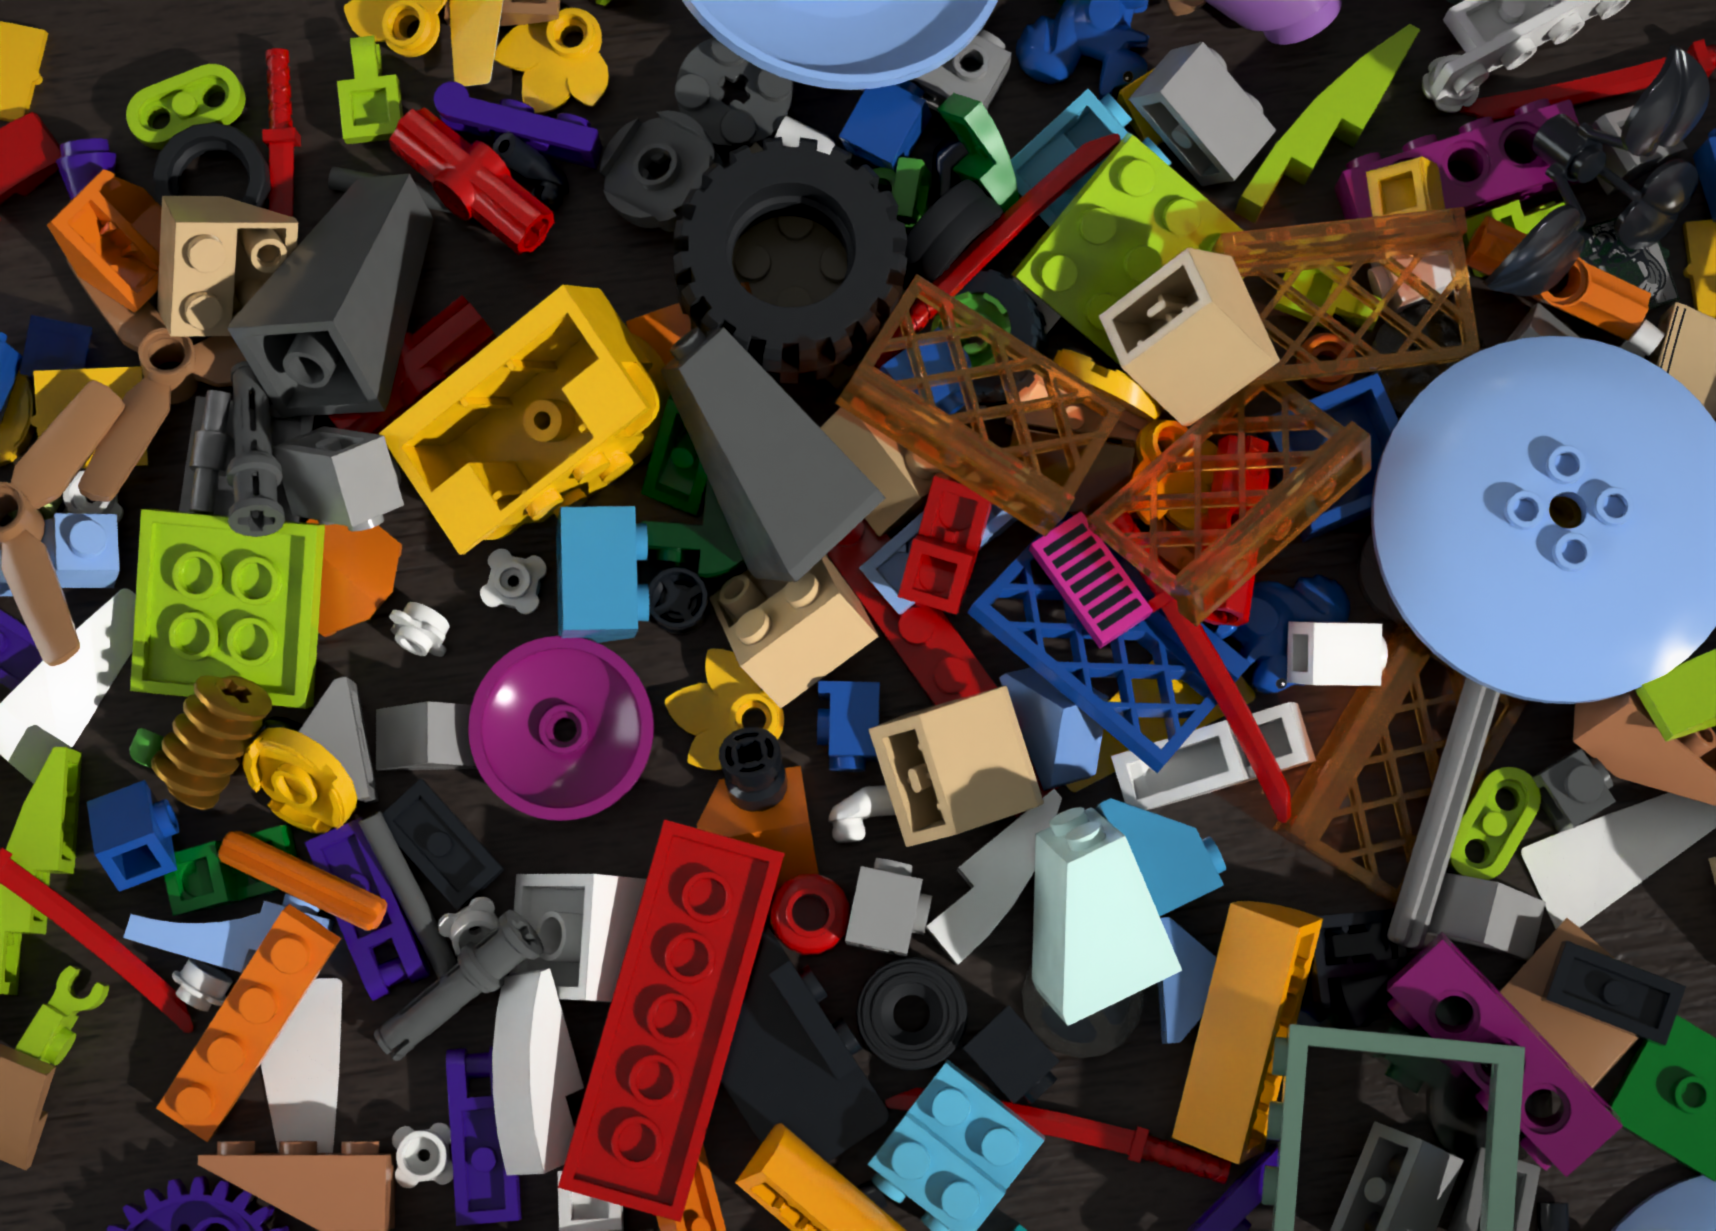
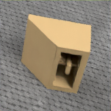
(216, 260)
(1190, 334)
(888, 465)
(792, 631)
(956, 766)

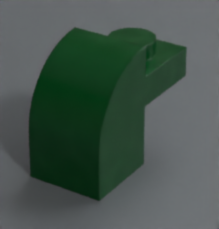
(711, 543)

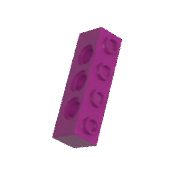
(1478, 146)
(1444, 971)

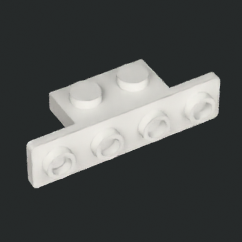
(1509, 34)

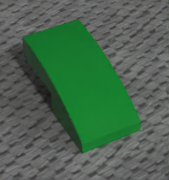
(988, 158)
(208, 883)

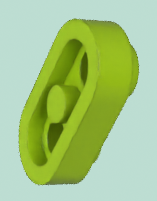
(186, 102)
(1493, 827)

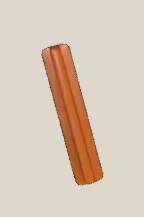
(302, 880)

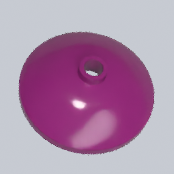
(517, 719)

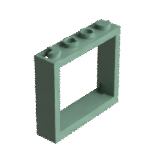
(1502, 1118)

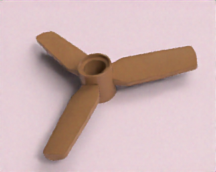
(151, 398)
(35, 482)

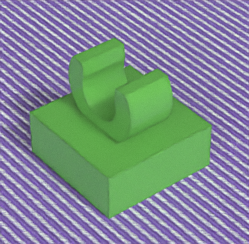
(910, 188)

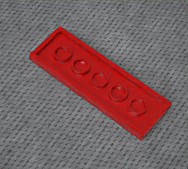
(671, 1021)

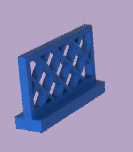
(1074, 679)

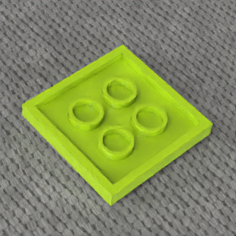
(1117, 235)
(226, 605)

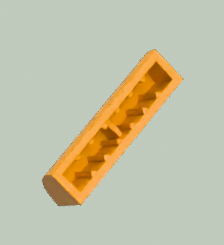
(1248, 1004)
(807, 1190)

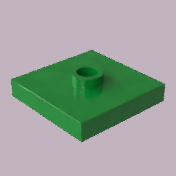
(1671, 1097)

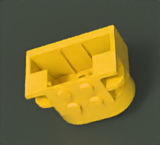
(533, 420)

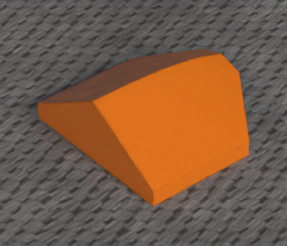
(112, 238)
(355, 575)
(779, 828)

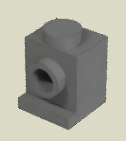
(1574, 789)

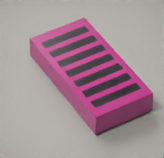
(1090, 580)

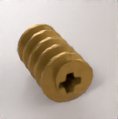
(210, 738)

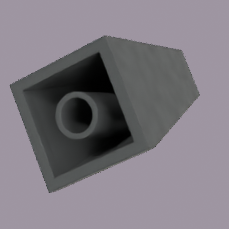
(339, 307)
(767, 461)

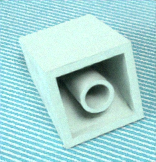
(1093, 918)

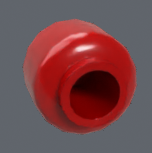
(809, 914)

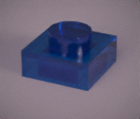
(55, 346)

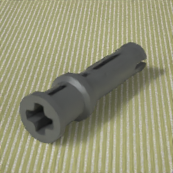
(251, 491)
(478, 970)

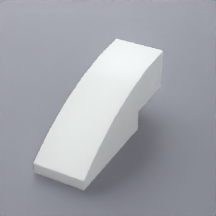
(1212, 760)
(996, 879)
(532, 1074)

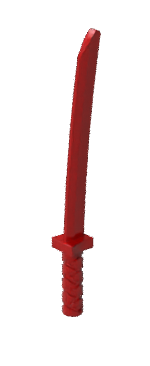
(1587, 88)
(281, 135)
(1008, 227)
(1223, 690)
(94, 939)
(1135, 1143)

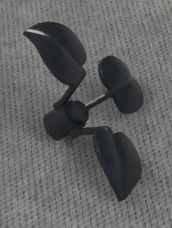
(1575, 153)

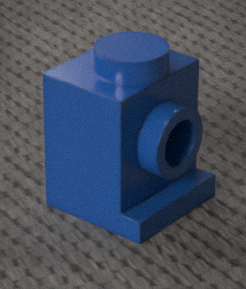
(846, 723)

